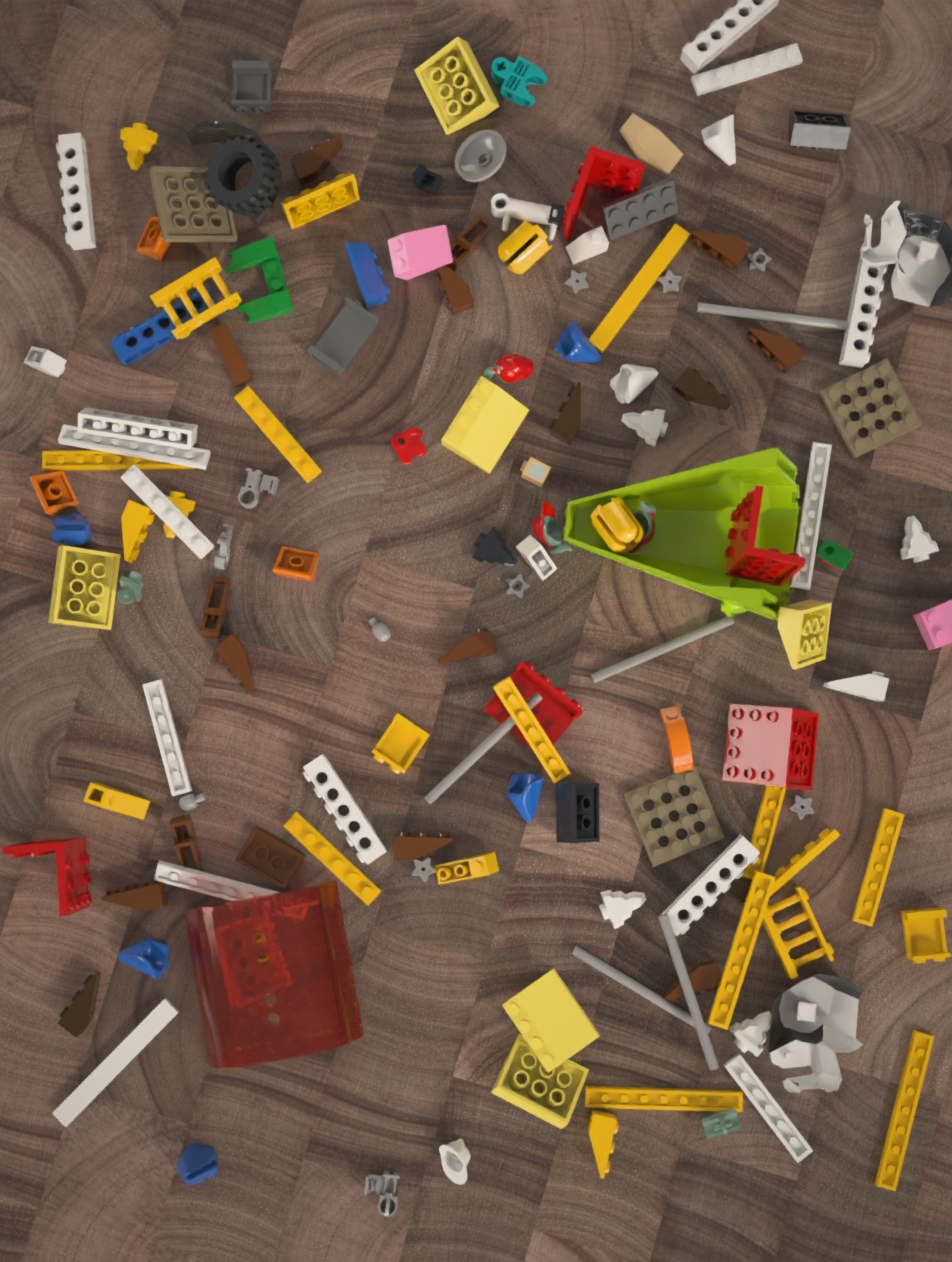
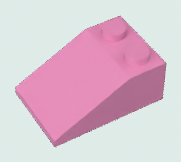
(420, 251)
(936, 625)

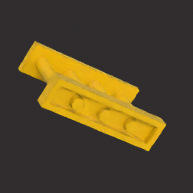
(179, 289)
(783, 947)

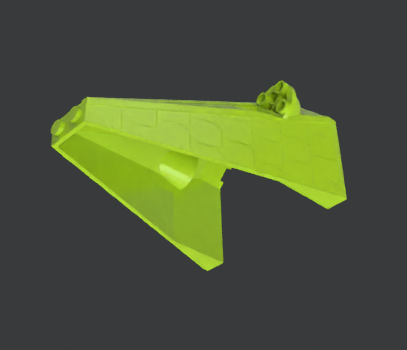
(695, 525)

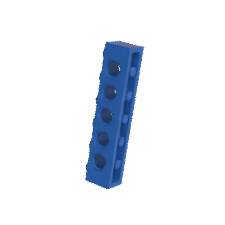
(160, 335)

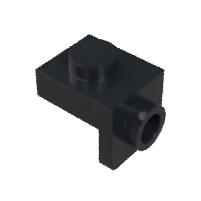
(427, 180)

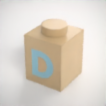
(535, 471)

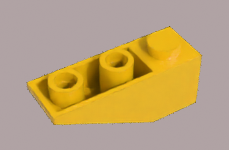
(134, 525)
(116, 800)
(467, 868)
(601, 1131)

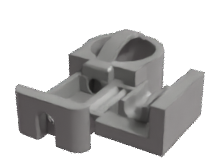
(257, 484)
(222, 556)
(383, 1186)

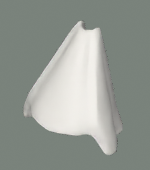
(721, 139)
(632, 381)

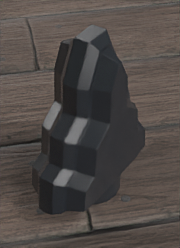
(493, 549)

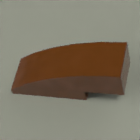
(468, 241)
(230, 354)
(215, 607)
(186, 842)

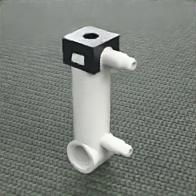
(523, 210)

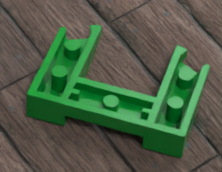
(265, 254)

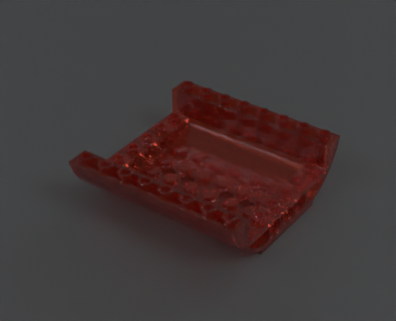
(305, 972)

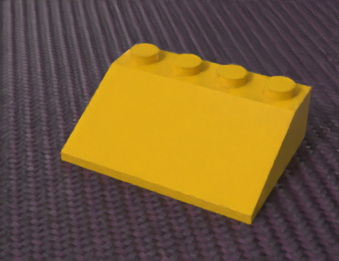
(320, 200)

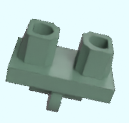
(130, 588)
(720, 1123)

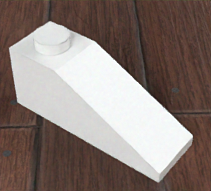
(868, 686)

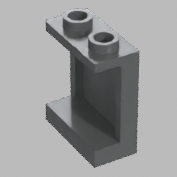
(251, 86)

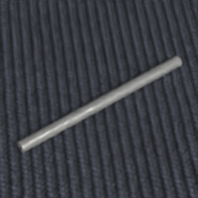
(772, 316)
(661, 649)
(477, 753)
(635, 986)
(688, 992)

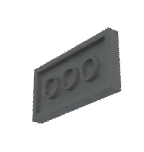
(640, 208)

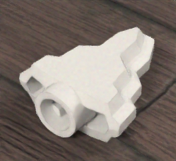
(648, 424)
(916, 543)
(619, 906)
(752, 1033)

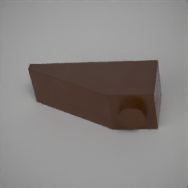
(475, 646)

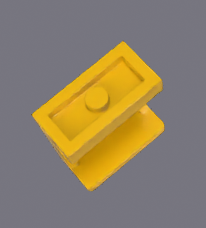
(400, 744)
(925, 934)

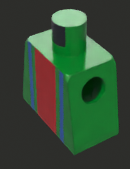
(838, 557)

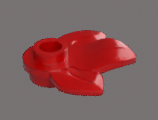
(411, 445)

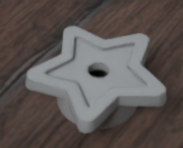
(758, 255)
(572, 281)
(666, 285)
(517, 581)
(797, 807)
(428, 869)

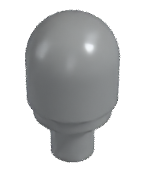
(380, 630)
(191, 801)

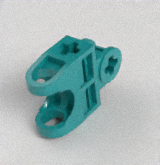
(515, 79)

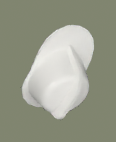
(455, 1160)

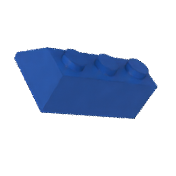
(367, 273)

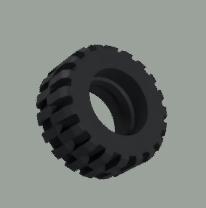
(228, 161)

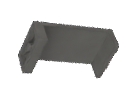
(344, 337)

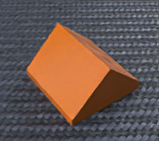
(152, 241)
(54, 492)
(296, 564)

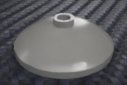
(480, 155)

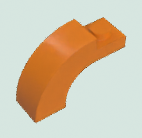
(678, 739)

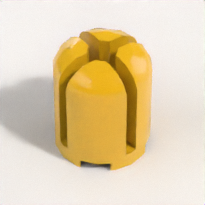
(530, 254)
(617, 526)

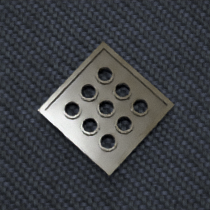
(186, 213)
(865, 379)
(694, 840)

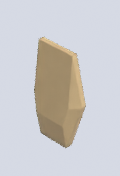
(650, 144)

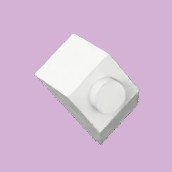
(587, 245)
(45, 361)
(536, 557)

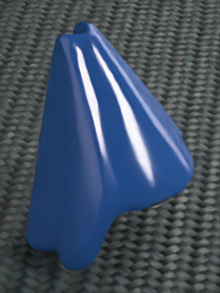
(576, 346)
(71, 530)
(525, 793)
(147, 957)
(196, 1164)

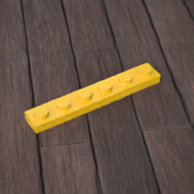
(277, 434)
(531, 729)
(332, 858)
(798, 861)
(878, 867)

